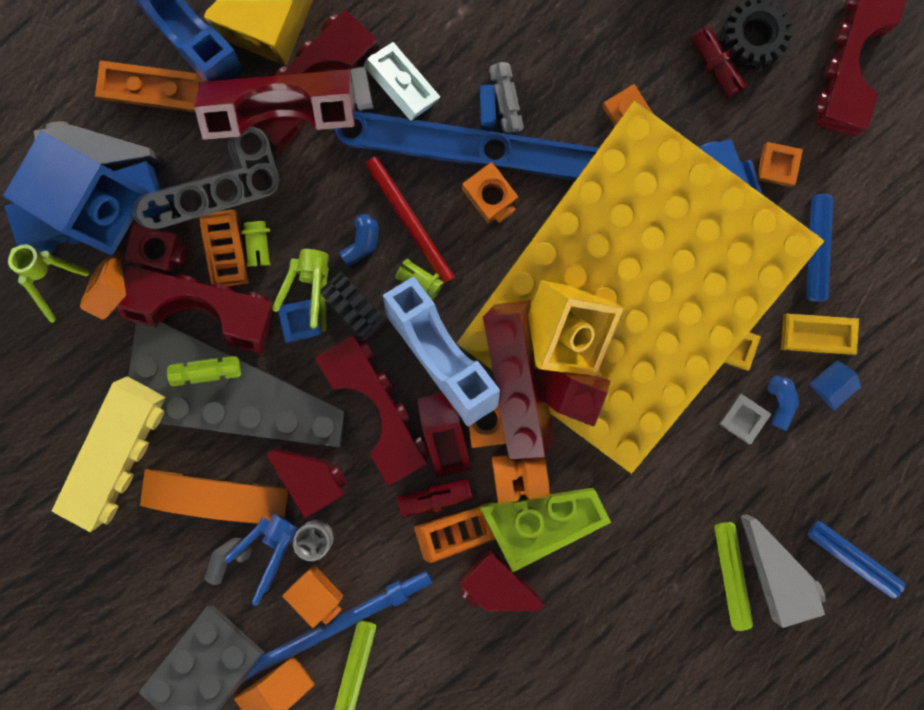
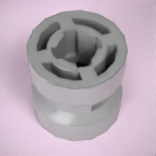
(311, 546)

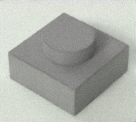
(361, 90)
(744, 418)

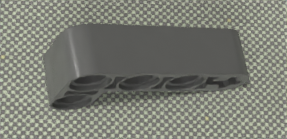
(205, 188)

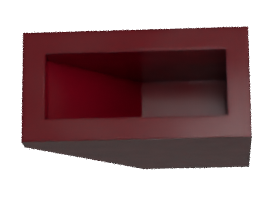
(573, 394)
(443, 435)
(308, 479)
(497, 587)

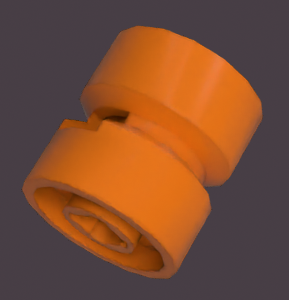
(511, 486)

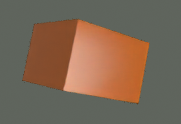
(277, 688)

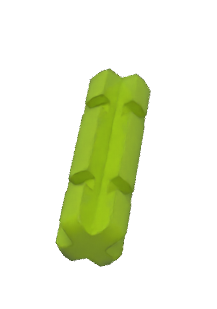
(204, 371)

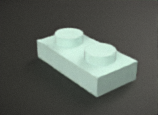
(401, 81)

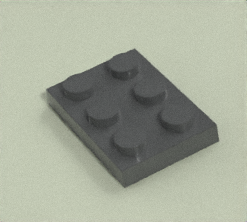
(203, 666)

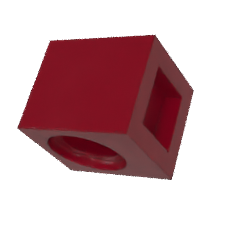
(141, 244)

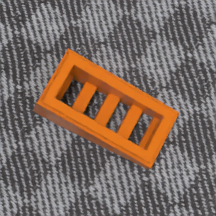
(211, 250)
(105, 287)
(425, 542)

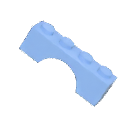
(457, 376)

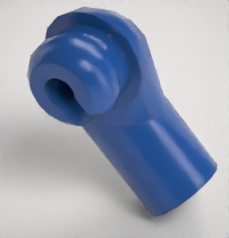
(365, 240)
(787, 400)

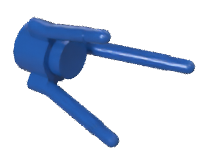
(278, 536)

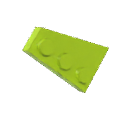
(543, 525)

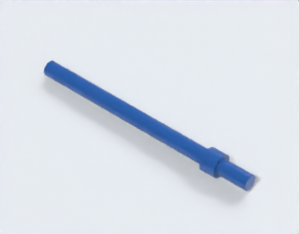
(395, 594)

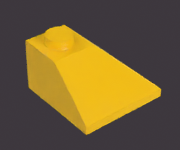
(571, 328)

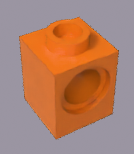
(490, 178)
(487, 437)
(314, 597)

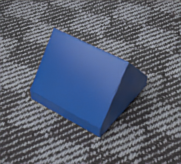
(836, 384)

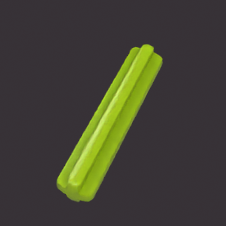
(733, 576)
(355, 665)

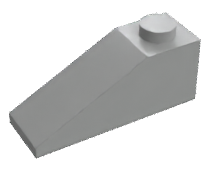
(102, 148)
(787, 586)

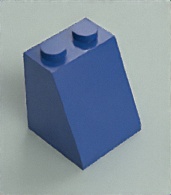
(74, 193)

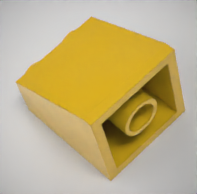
(260, 26)

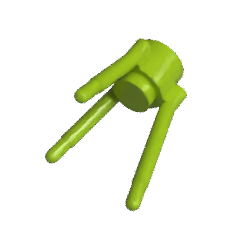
(33, 266)
(312, 270)

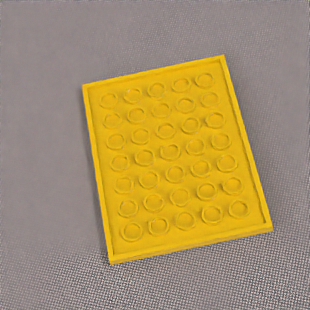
(684, 256)

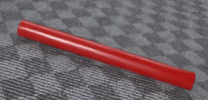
(409, 220)

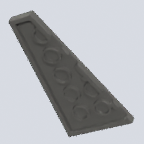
(241, 405)

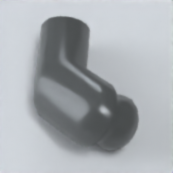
(217, 564)

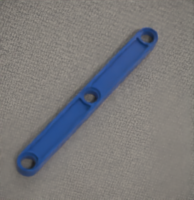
(468, 145)

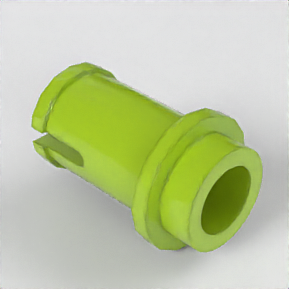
(256, 240)
(430, 283)

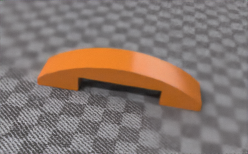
(212, 498)

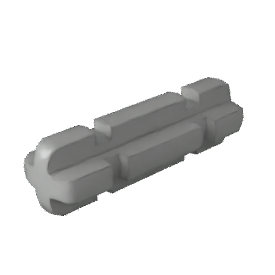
(506, 98)

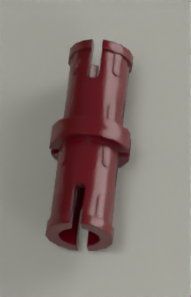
(718, 61)
(434, 498)

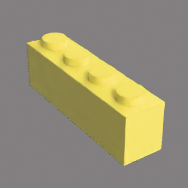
(109, 454)

